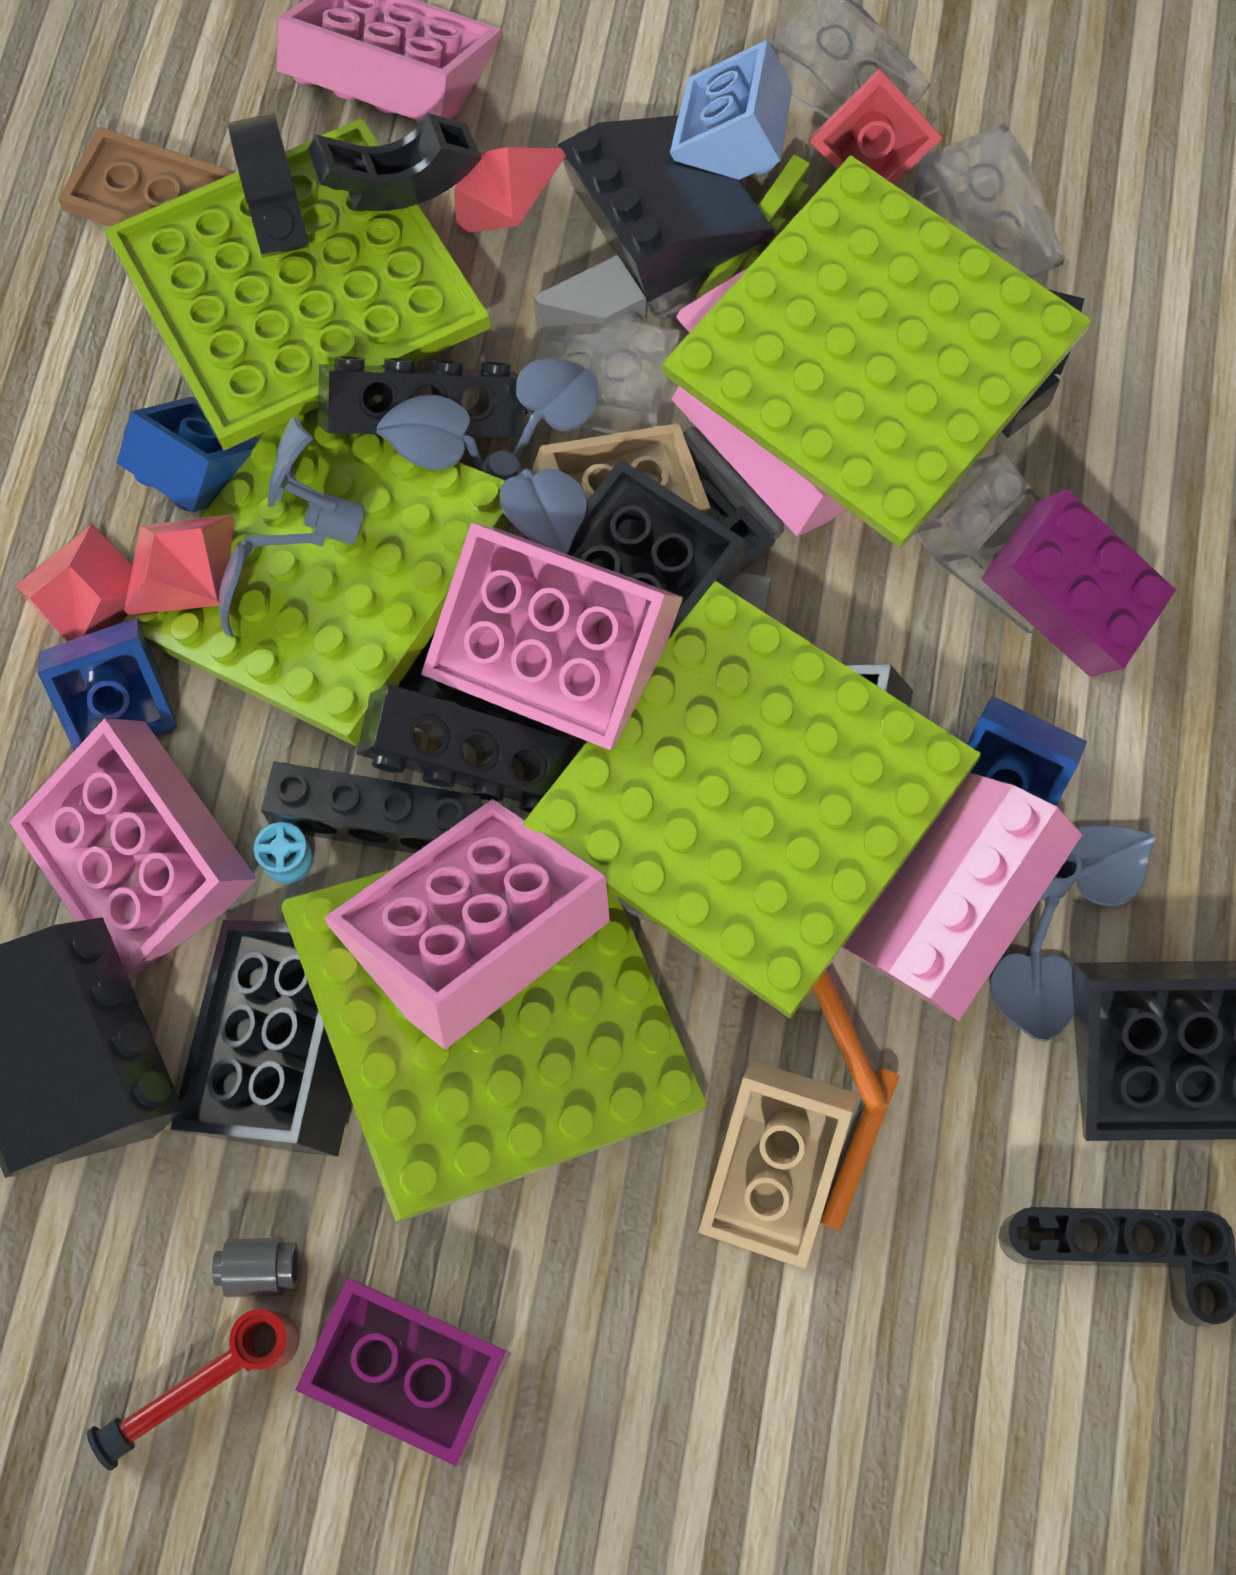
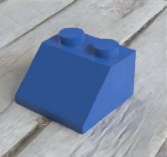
(179, 453)
(105, 677)
(1025, 751)

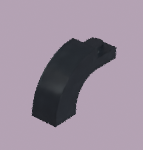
(400, 172)
(268, 184)

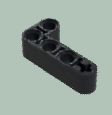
(1116, 1248)

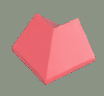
(877, 129)
(503, 187)
(179, 565)
(80, 586)

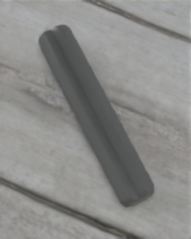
(729, 482)

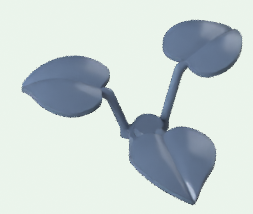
(542, 505)
(325, 514)
(1039, 990)

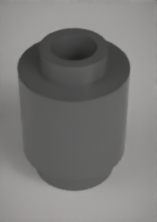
(256, 1267)

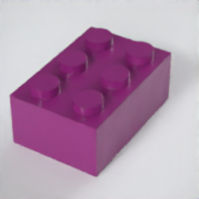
(1079, 584)
(403, 1372)

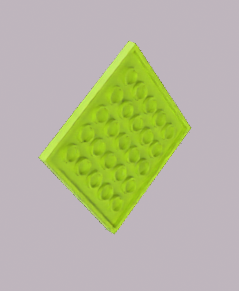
(259, 326)
(876, 349)
(337, 618)
(755, 797)
(534, 1084)

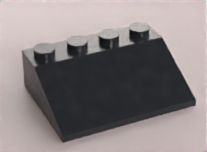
(658, 212)
(657, 538)
(1156, 1049)
(261, 1050)
(74, 1051)

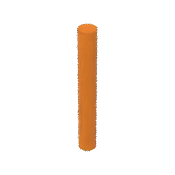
(849, 1044)
(857, 1157)

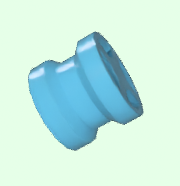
(280, 841)

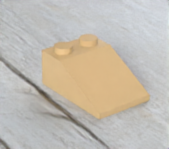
(654, 451)
(777, 1163)

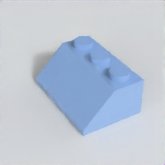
(735, 115)

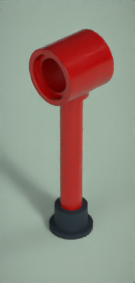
(119, 1436)

